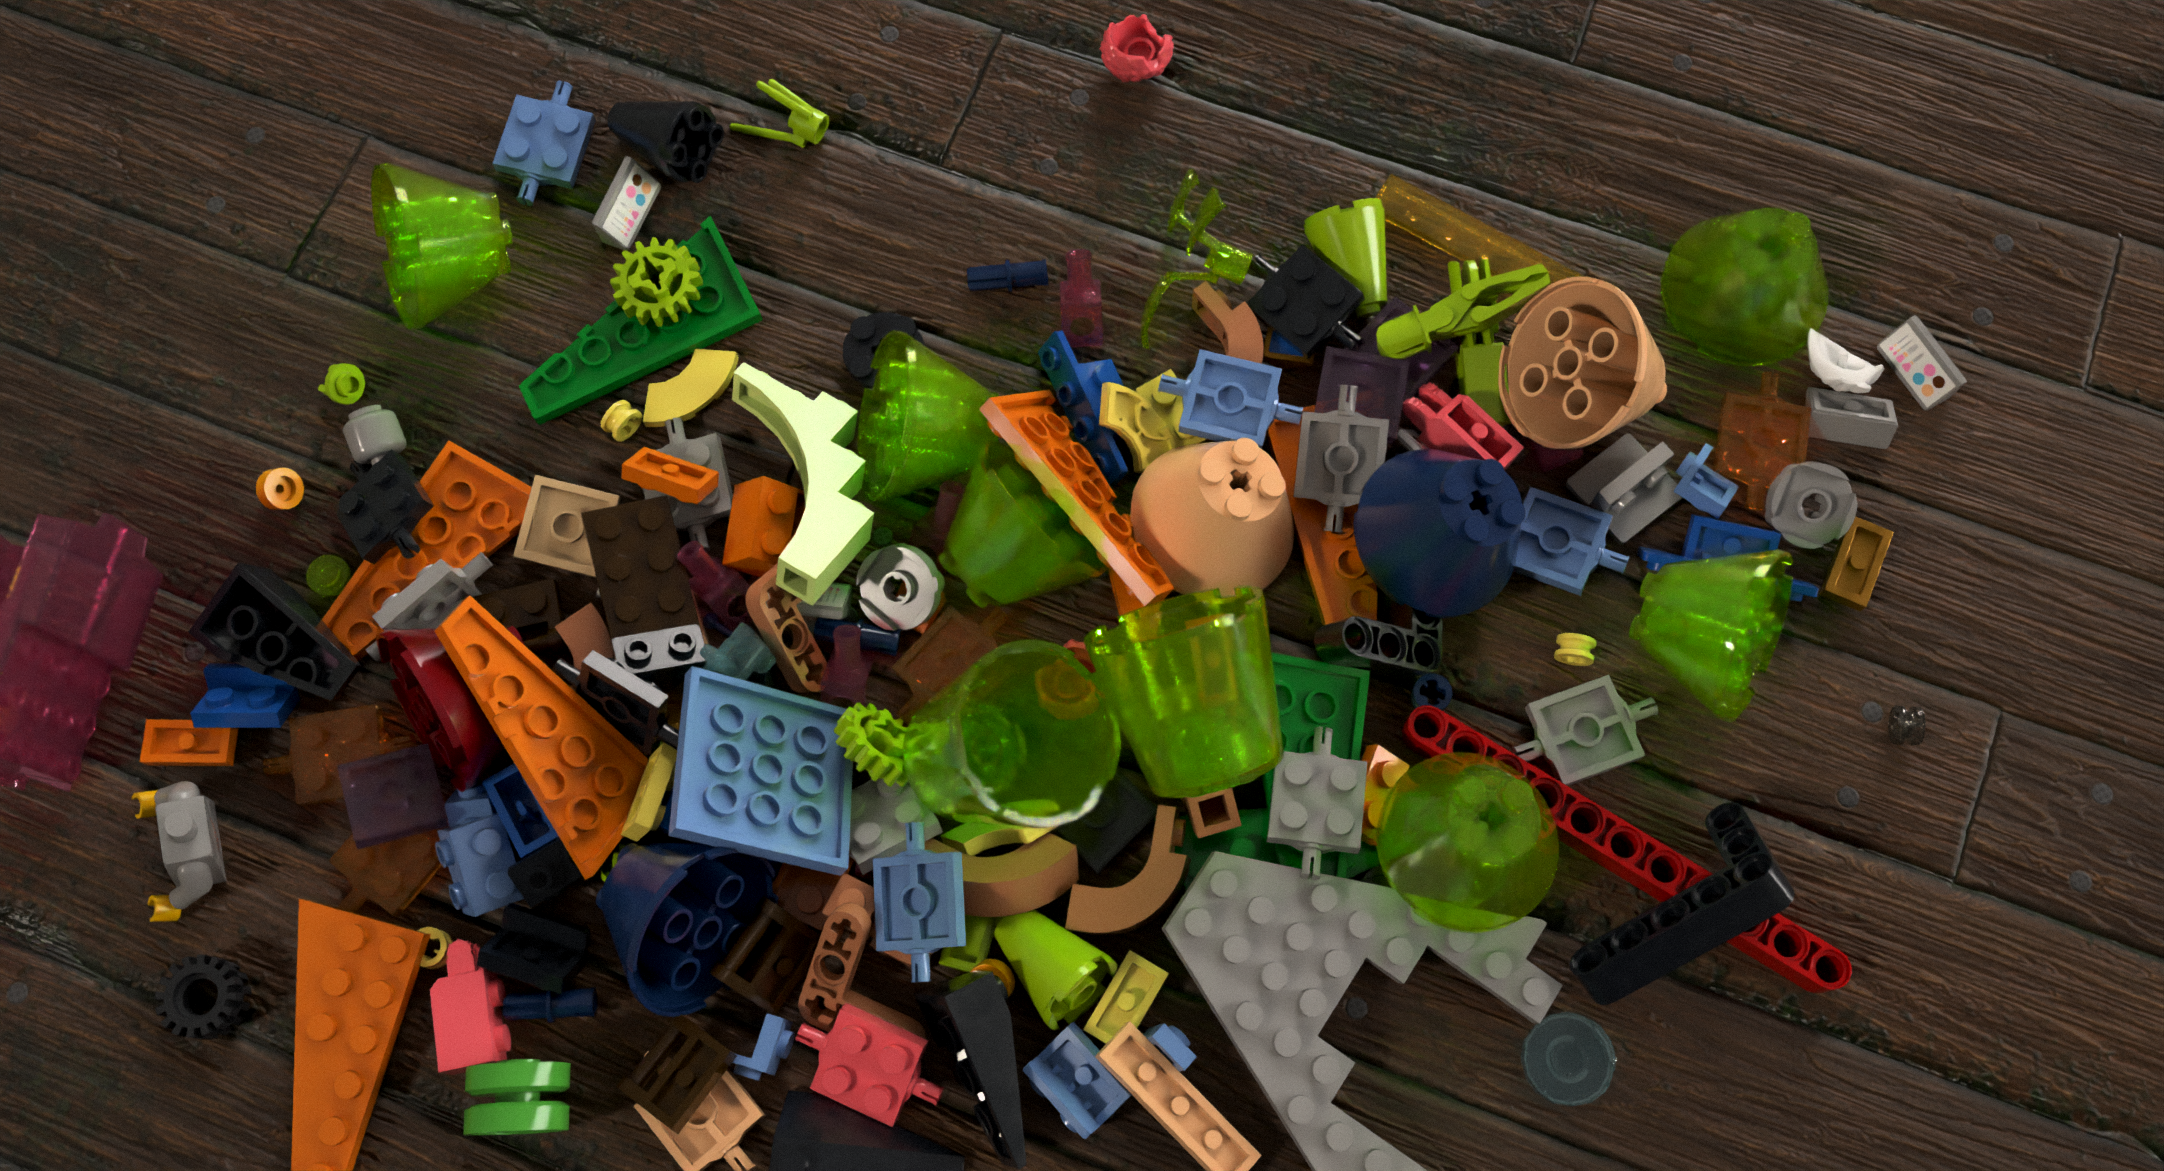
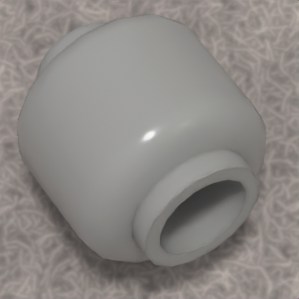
(373, 434)

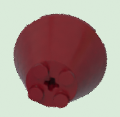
(440, 703)

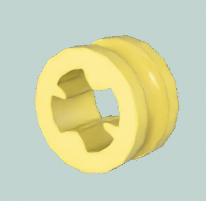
(621, 420)
(1575, 649)
(440, 959)

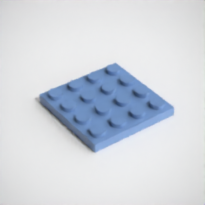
(761, 773)

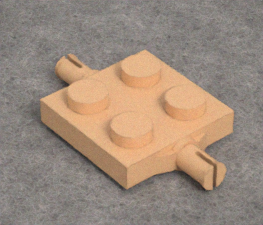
(714, 1127)

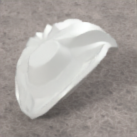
(1839, 367)

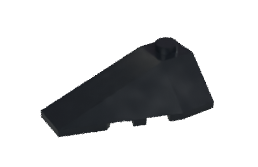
(275, 633)
(977, 1029)
(830, 1136)

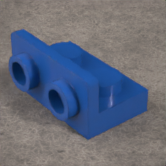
(243, 699)

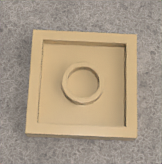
(553, 525)

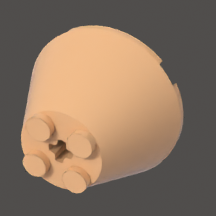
(1579, 365)
(1214, 516)

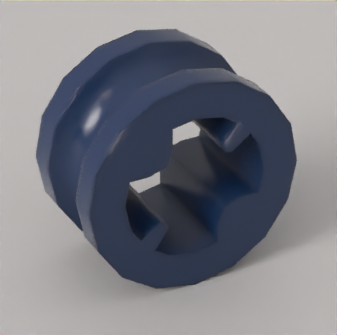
(1441, 685)

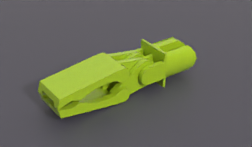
(1459, 312)
(1479, 363)

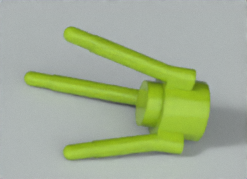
(806, 121)

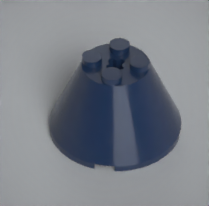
(1439, 530)
(679, 914)

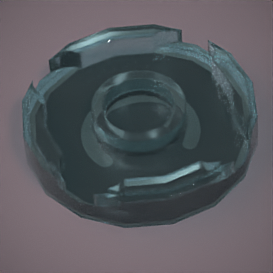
(1568, 1059)

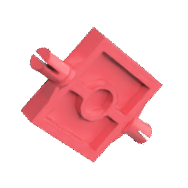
(869, 1064)

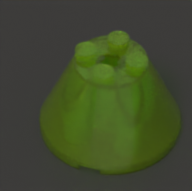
(438, 240)
(1747, 285)
(918, 420)
(1011, 537)
(1715, 623)
(1467, 842)

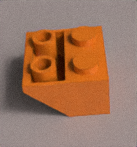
(761, 524)

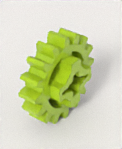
(637, 290)
(873, 742)

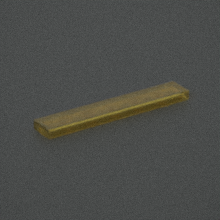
(1459, 232)

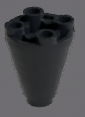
(669, 134)

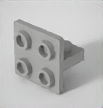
(1627, 485)

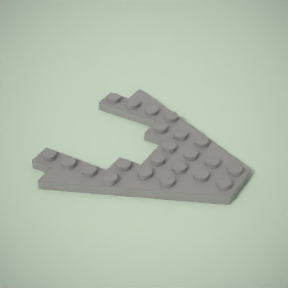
(1279, 958)

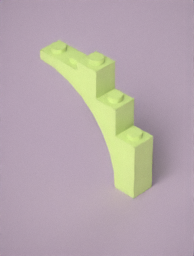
(816, 440)

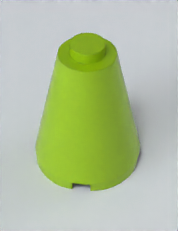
(1354, 247)
(1053, 965)

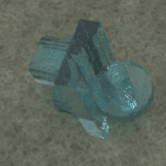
(739, 654)

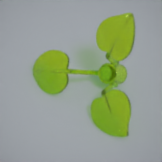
(1222, 258)

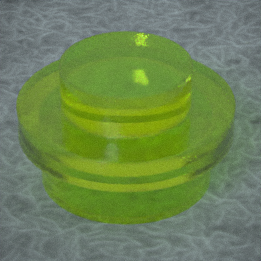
(328, 575)

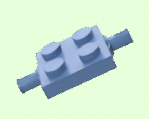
(544, 142)
(1229, 398)
(1563, 542)
(919, 902)

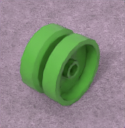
(517, 1097)

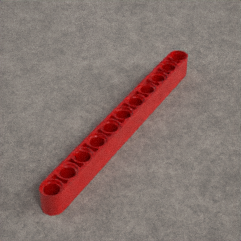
(1643, 850)

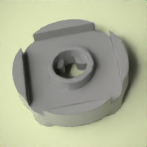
(1798, 482)
(922, 584)

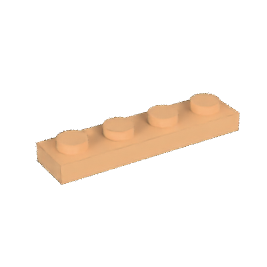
(1175, 1102)

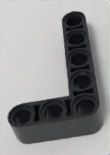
(1397, 649)
(1692, 920)

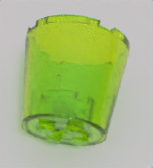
(1194, 689)
(1014, 740)

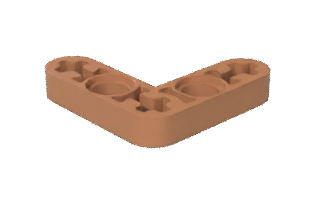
(771, 628)
(836, 987)

